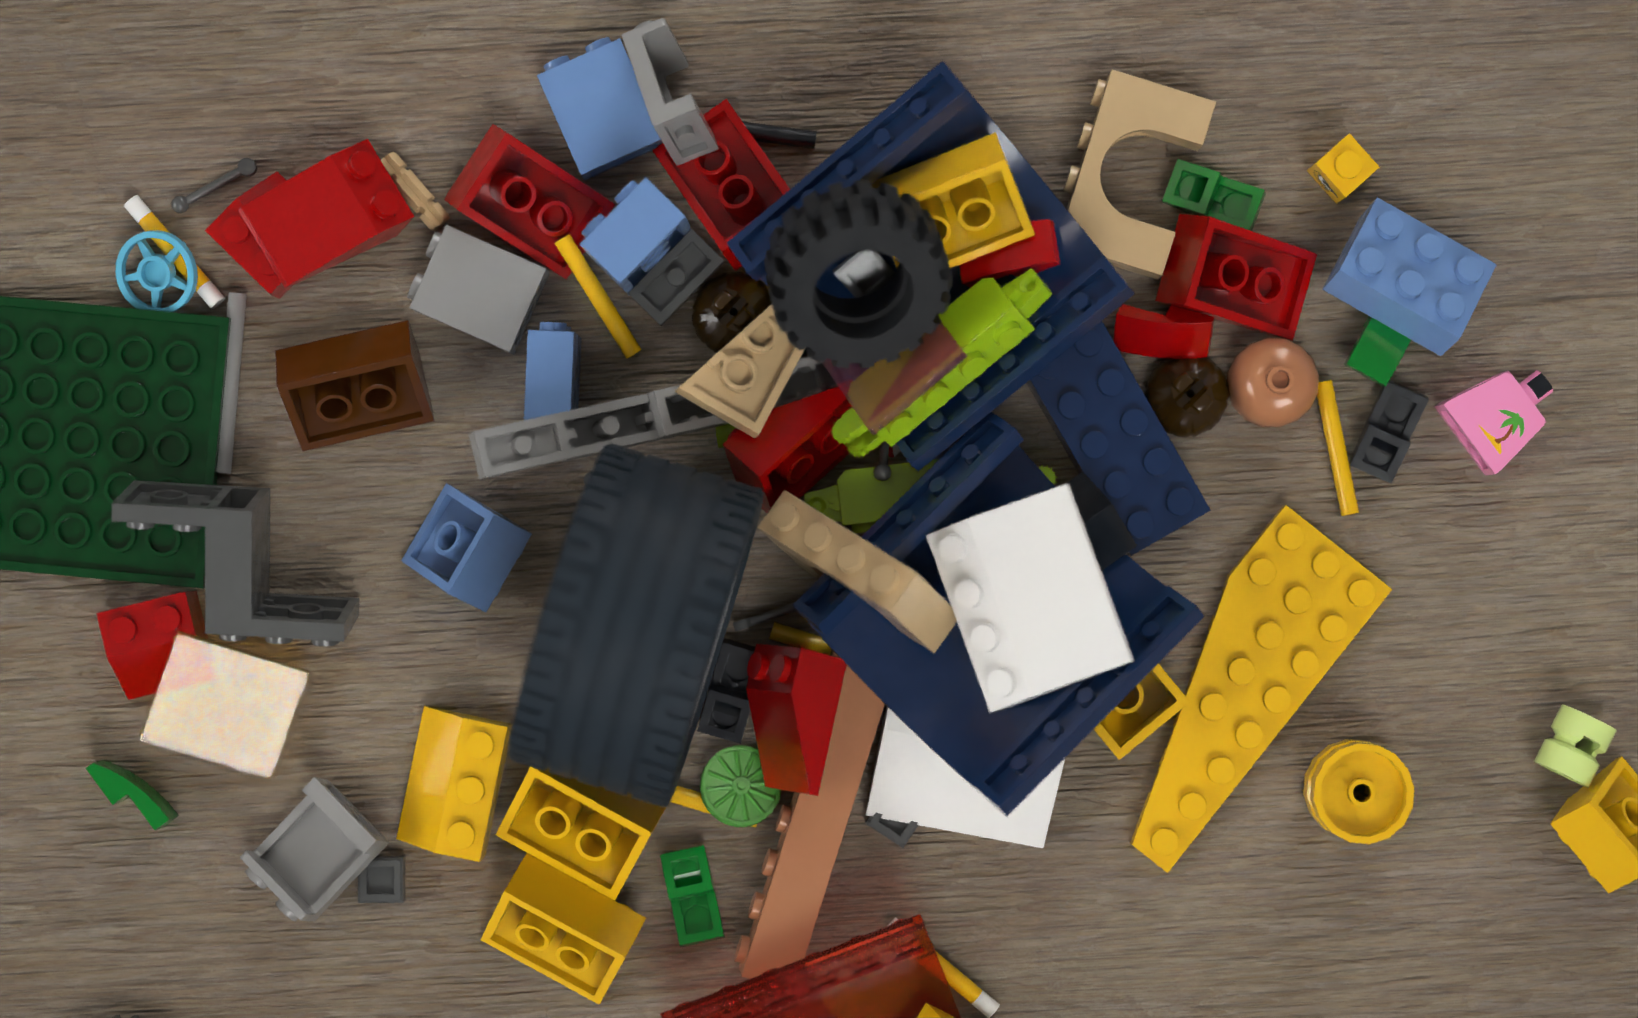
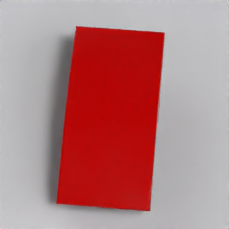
(1033, 253)
(1173, 335)

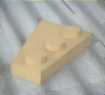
(745, 375)

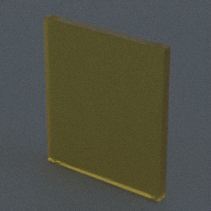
(224, 705)

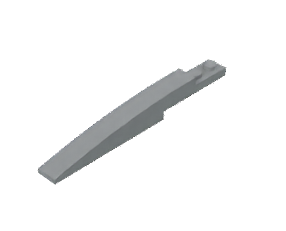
(620, 422)

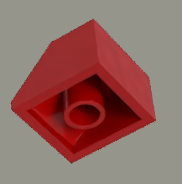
(237, 240)
(142, 635)

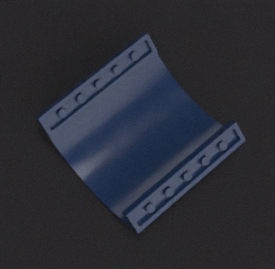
(917, 126)
(939, 692)

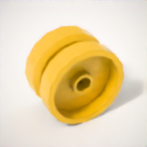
(1380, 808)

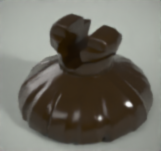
(716, 299)
(1169, 399)

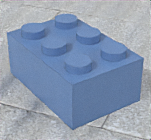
(634, 233)
(1409, 277)

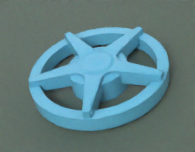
(156, 271)

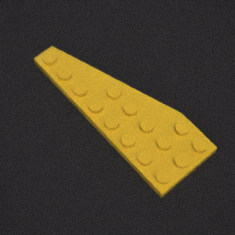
(1268, 645)

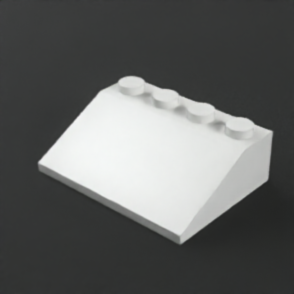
(1029, 598)
(920, 787)

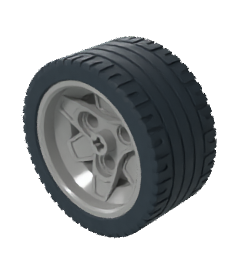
(634, 624)

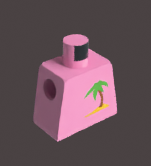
(1496, 417)

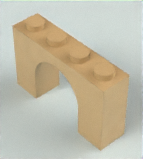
(1125, 110)
(883, 582)

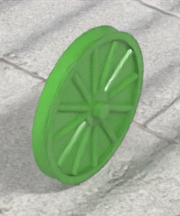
(735, 787)

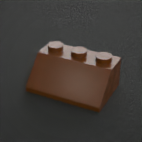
(353, 385)

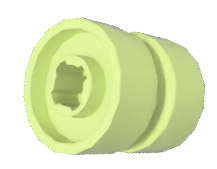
(1571, 761)

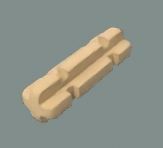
(415, 192)

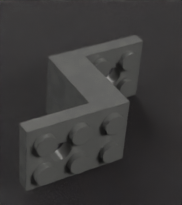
(237, 562)

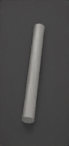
(236, 311)

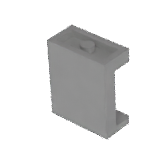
(679, 121)
(478, 288)
(314, 852)

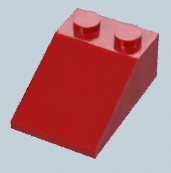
(728, 184)
(525, 198)
(327, 214)
(1236, 275)
(791, 448)
(793, 713)

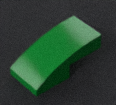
(1210, 194)
(1377, 352)
(120, 784)
(692, 896)

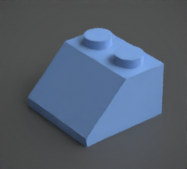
(466, 548)

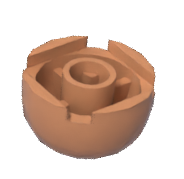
(1272, 382)

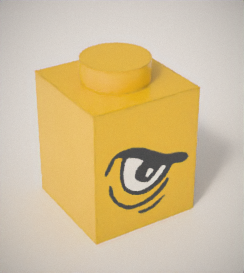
(1343, 168)

